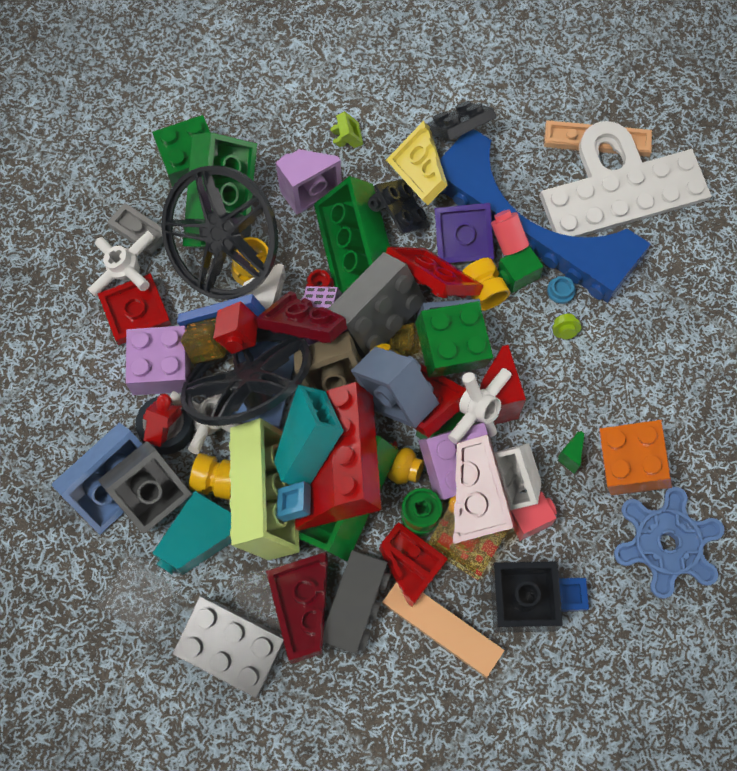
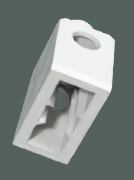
(519, 473)

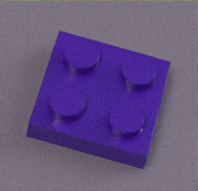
(464, 233)

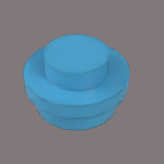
(561, 290)

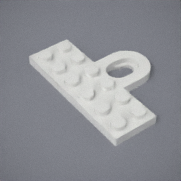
(625, 194)

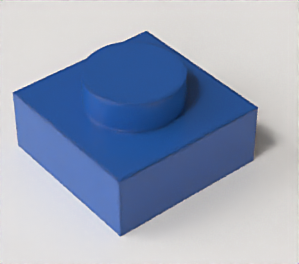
(573, 594)

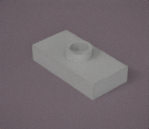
(134, 224)

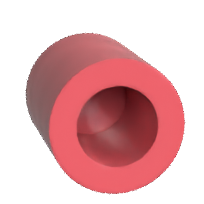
(509, 232)

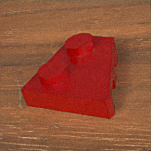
(411, 561)

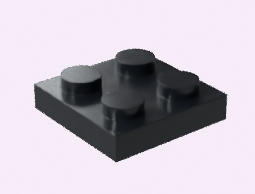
(463, 119)

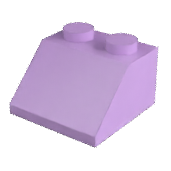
(307, 177)

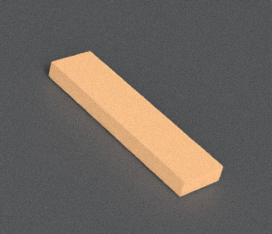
(568, 136)
(446, 630)

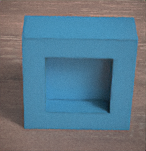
(293, 501)

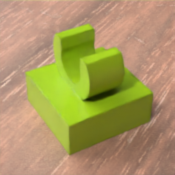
(348, 130)

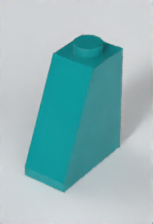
(307, 436)
(194, 535)

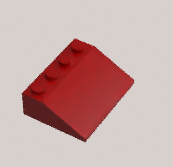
(350, 475)

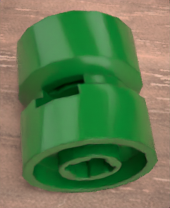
(421, 511)

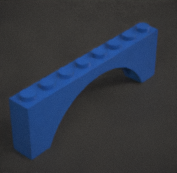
(593, 262)

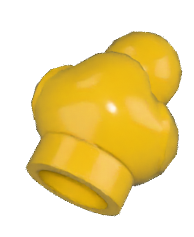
(405, 466)

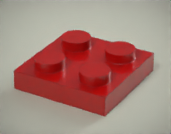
(133, 309)

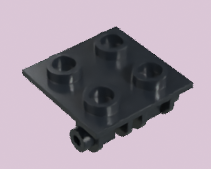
(399, 201)

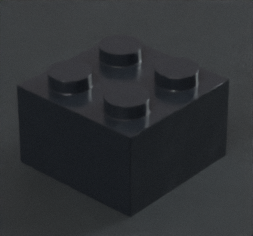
(525, 597)

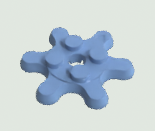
(689, 539)

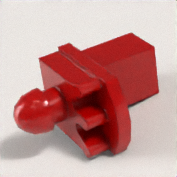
(159, 418)

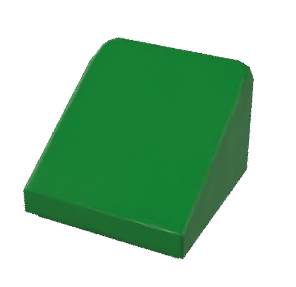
(572, 453)

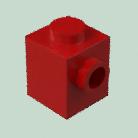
(236, 327)

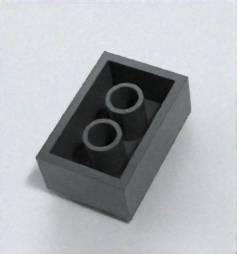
(379, 303)

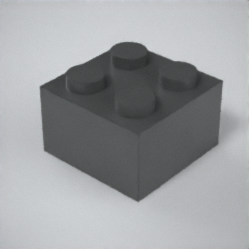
(145, 487)

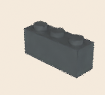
(355, 604)

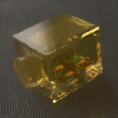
(199, 342)

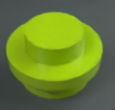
(566, 326)

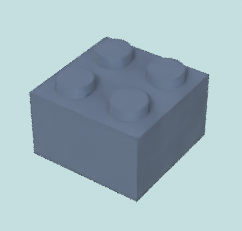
(396, 386)

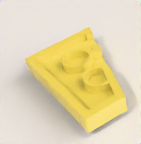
(419, 164)

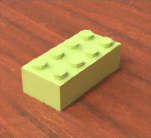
(255, 493)

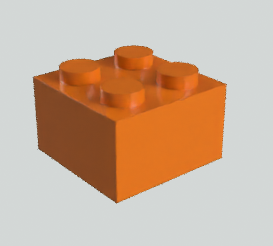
(635, 457)

